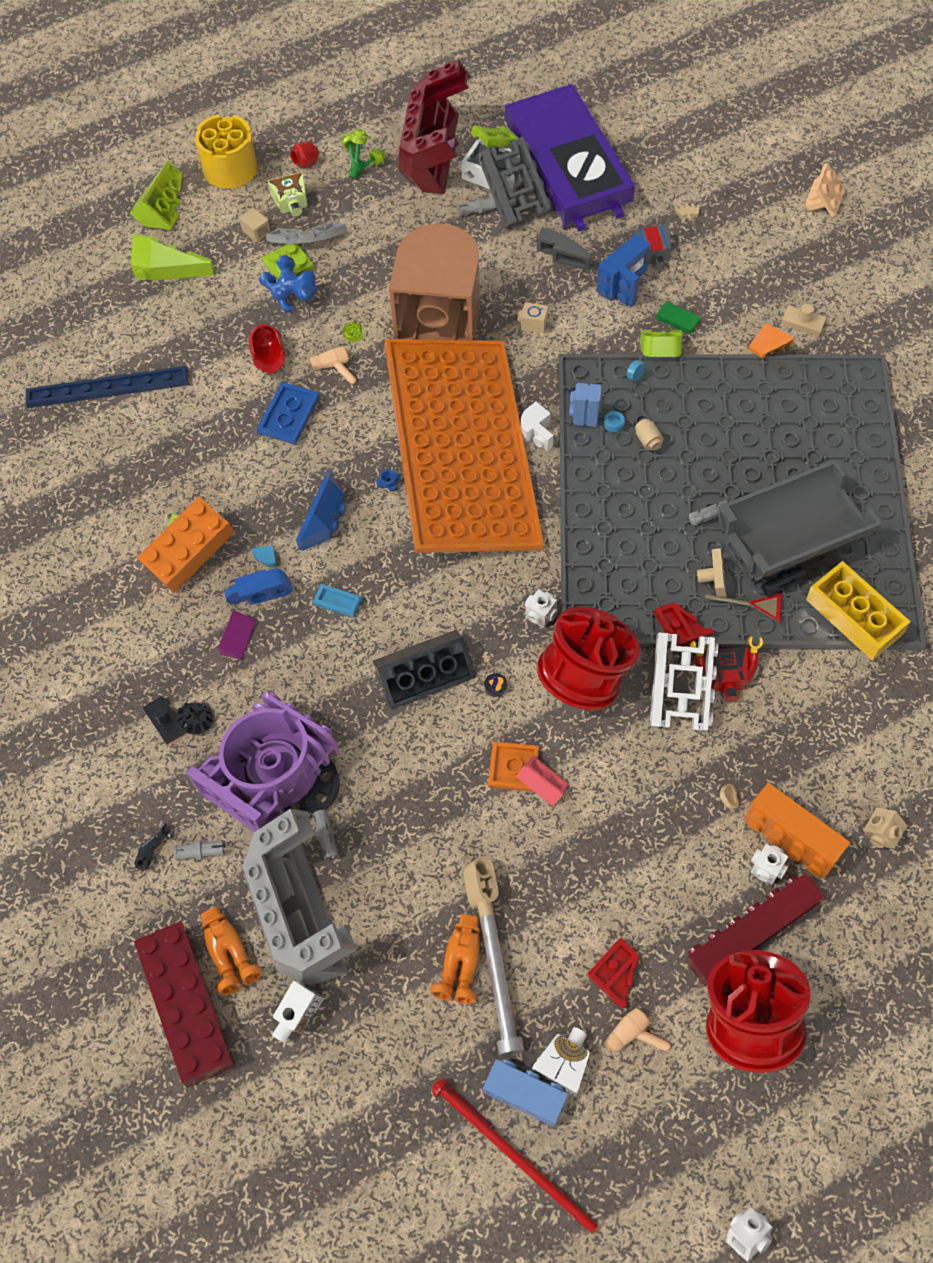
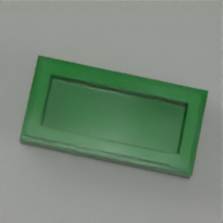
(678, 318)

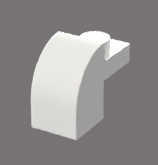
(534, 424)

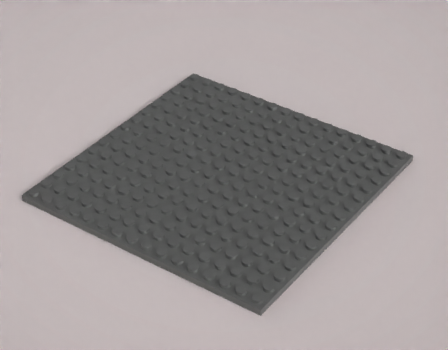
(726, 433)

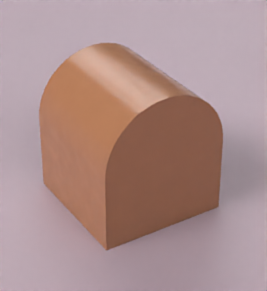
(436, 285)

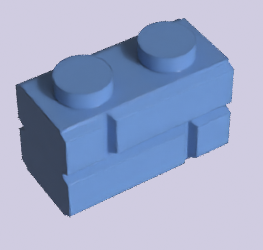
(585, 404)

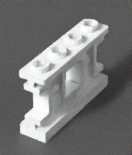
(702, 683)

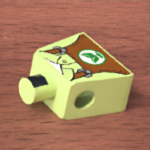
(289, 193)

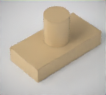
(803, 319)
(715, 574)

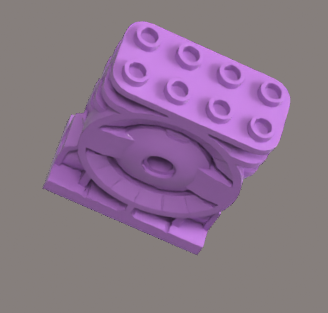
(273, 787)

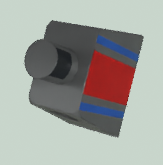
(660, 244)

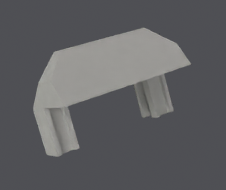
(290, 904)

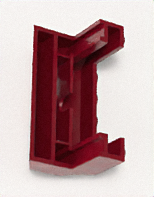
(431, 127)

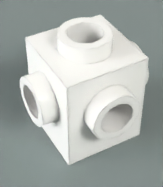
(541, 608)
(769, 863)
(749, 1233)

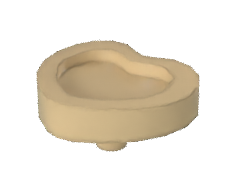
(729, 796)

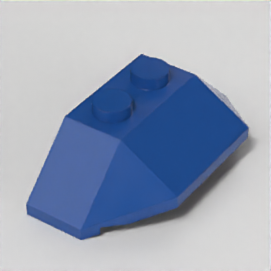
(323, 514)

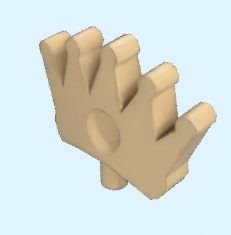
(688, 212)

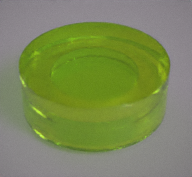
(352, 332)

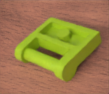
(494, 136)

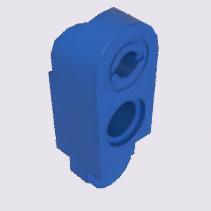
(259, 587)

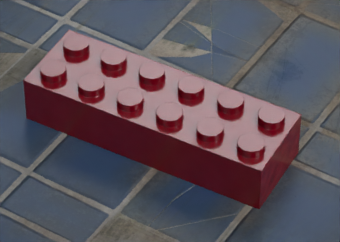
(184, 1004)

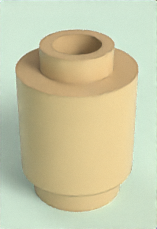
(649, 434)

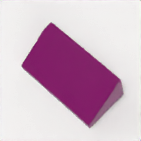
(236, 635)

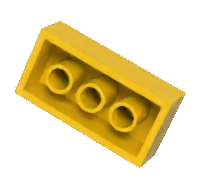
(857, 610)

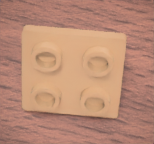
(826, 192)

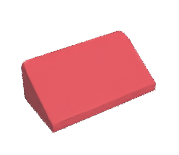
(542, 780)

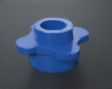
(388, 474)

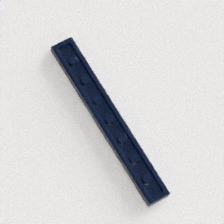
(106, 387)

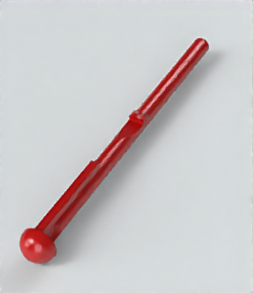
(442, 1088)

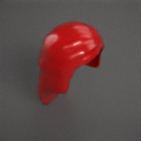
(266, 348)

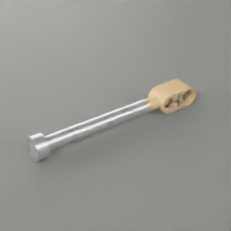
(481, 892)

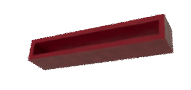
(757, 926)

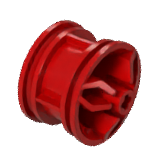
(587, 658)
(757, 1011)

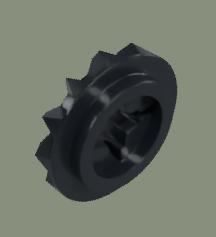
(192, 725)

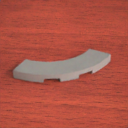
(318, 233)

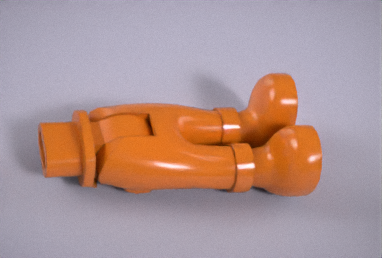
(223, 937)
(464, 947)

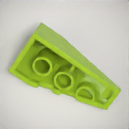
(158, 203)
(159, 262)

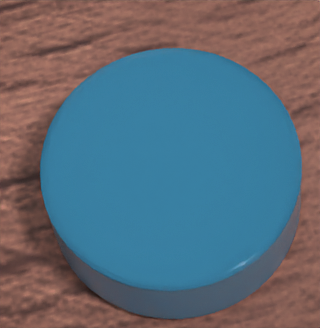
(635, 370)
(614, 421)

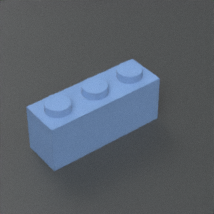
(525, 1092)

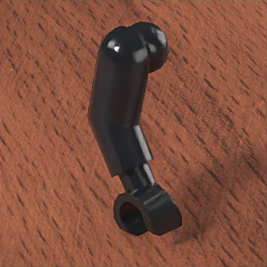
(147, 849)

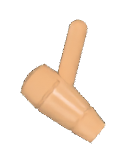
(334, 358)
(633, 1027)

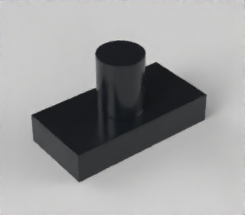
(163, 719)

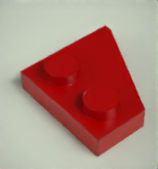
(677, 621)
(615, 972)

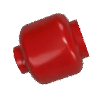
(304, 154)

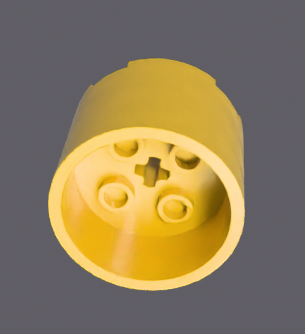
(226, 151)

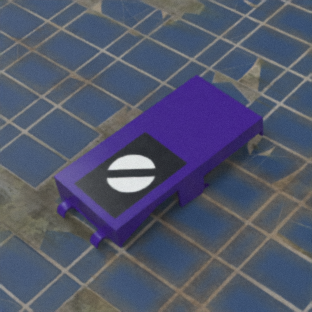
(571, 155)

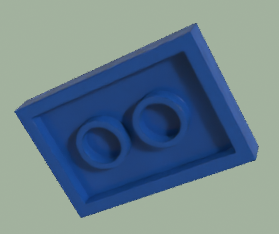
(288, 413)

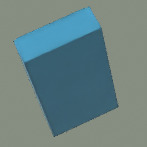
(337, 600)

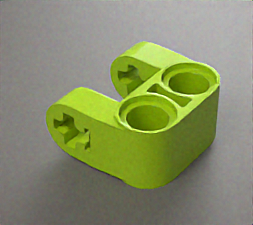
(661, 343)

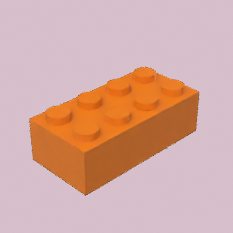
(186, 544)
(795, 831)

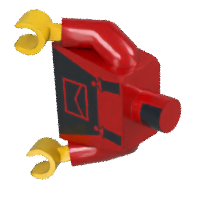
(734, 668)

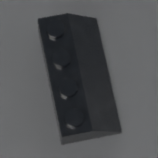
(424, 668)

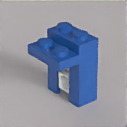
(621, 271)

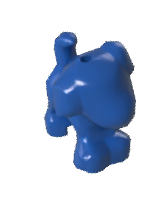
(302, 285)

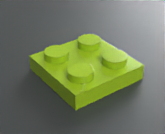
(302, 262)

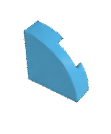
(265, 555)

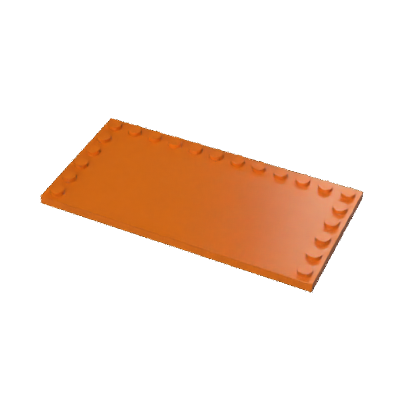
(461, 447)

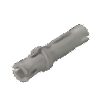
(479, 206)

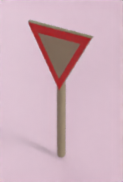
(769, 605)

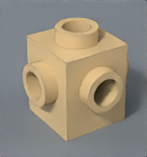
(885, 828)

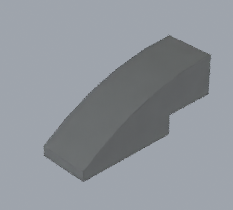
(563, 249)

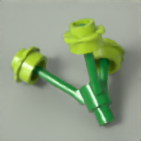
(353, 141)

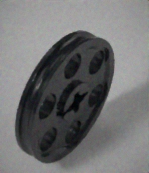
(329, 788)

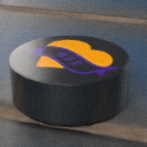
(495, 685)

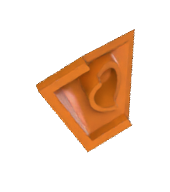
(768, 340)

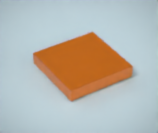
(506, 763)

